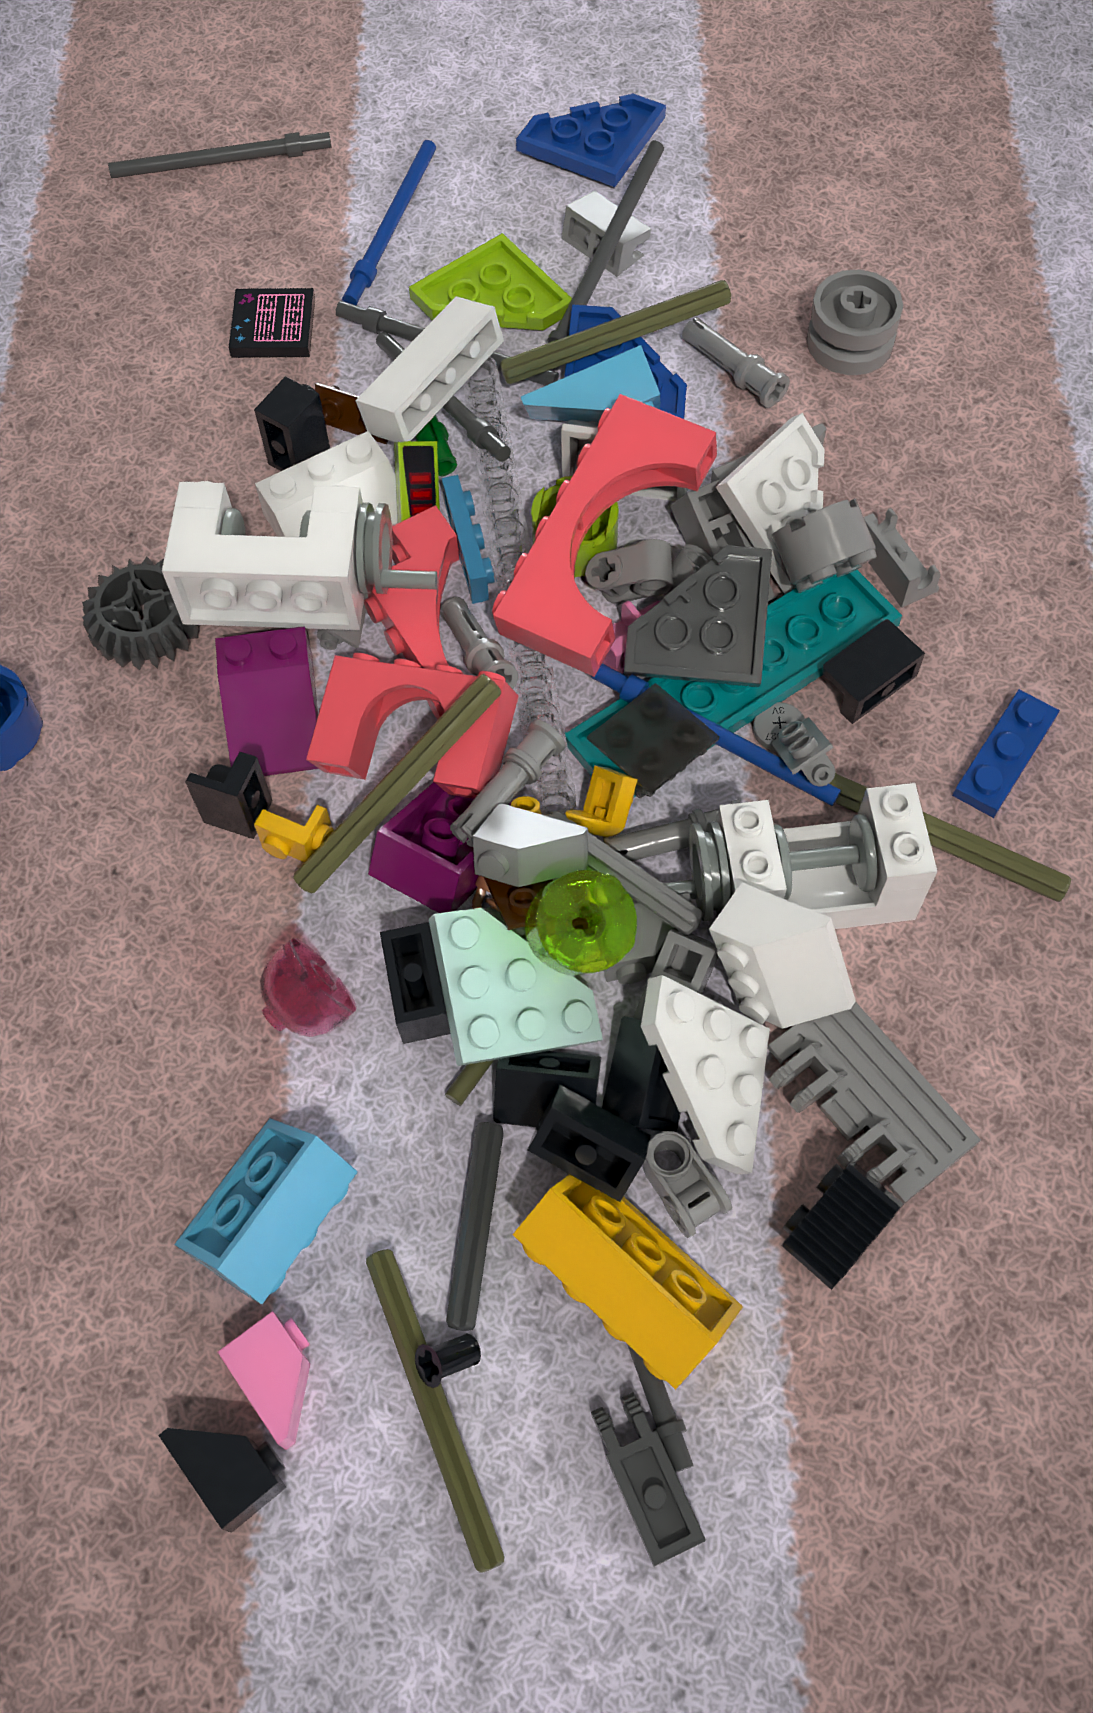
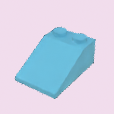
(594, 389)

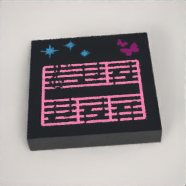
(272, 322)

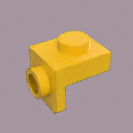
(287, 838)

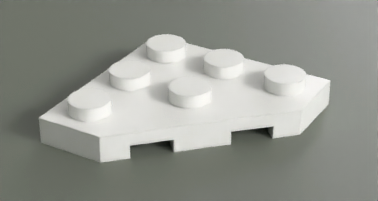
(776, 488)
(712, 1068)

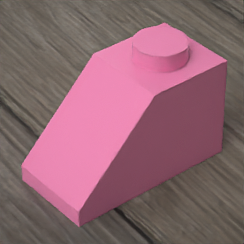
(272, 1373)

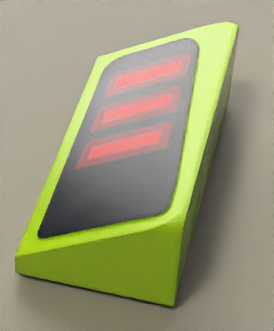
(416, 477)

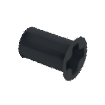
(446, 1358)

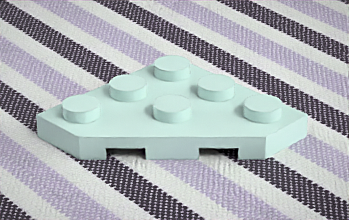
(502, 995)

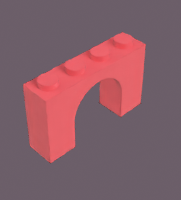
(367, 691)

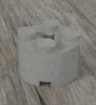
(825, 544)

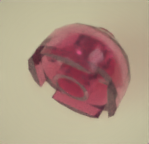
(302, 993)

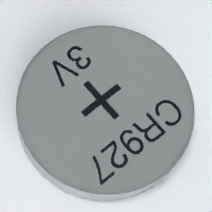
(772, 721)

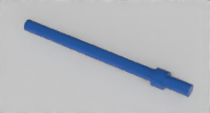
(365, 269)
(633, 686)

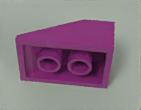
(268, 697)
(423, 856)

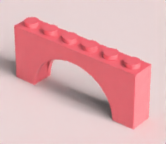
(631, 452)

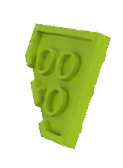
(498, 277)

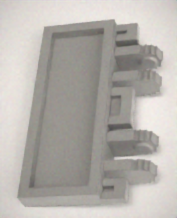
(874, 1092)

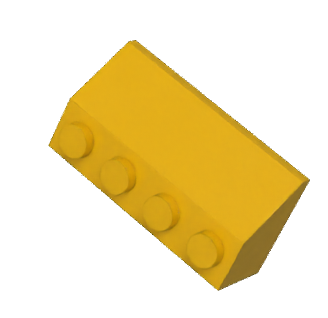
(629, 1276)

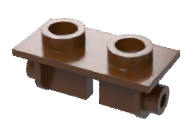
(342, 410)

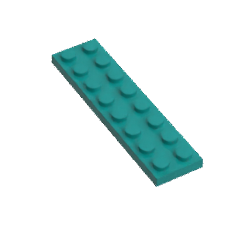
(799, 638)

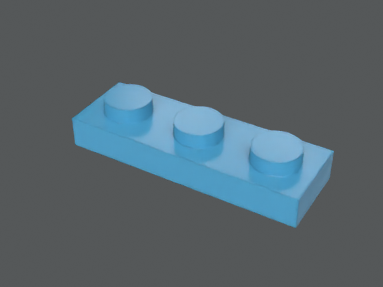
(470, 539)

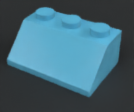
(267, 1209)

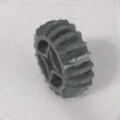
(116, 620)

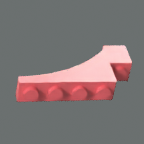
(413, 615)

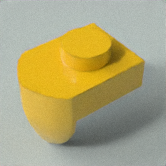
(606, 802)

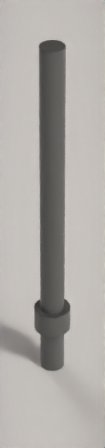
(292, 144)
(376, 320)
(477, 429)

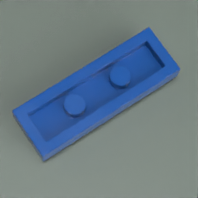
(1006, 753)

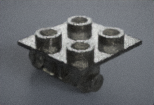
(653, 739)

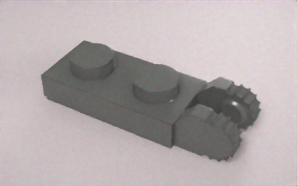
(649, 1486)

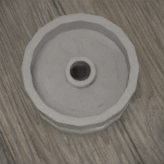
(854, 322)

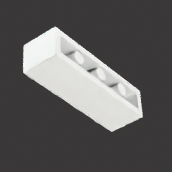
(430, 370)

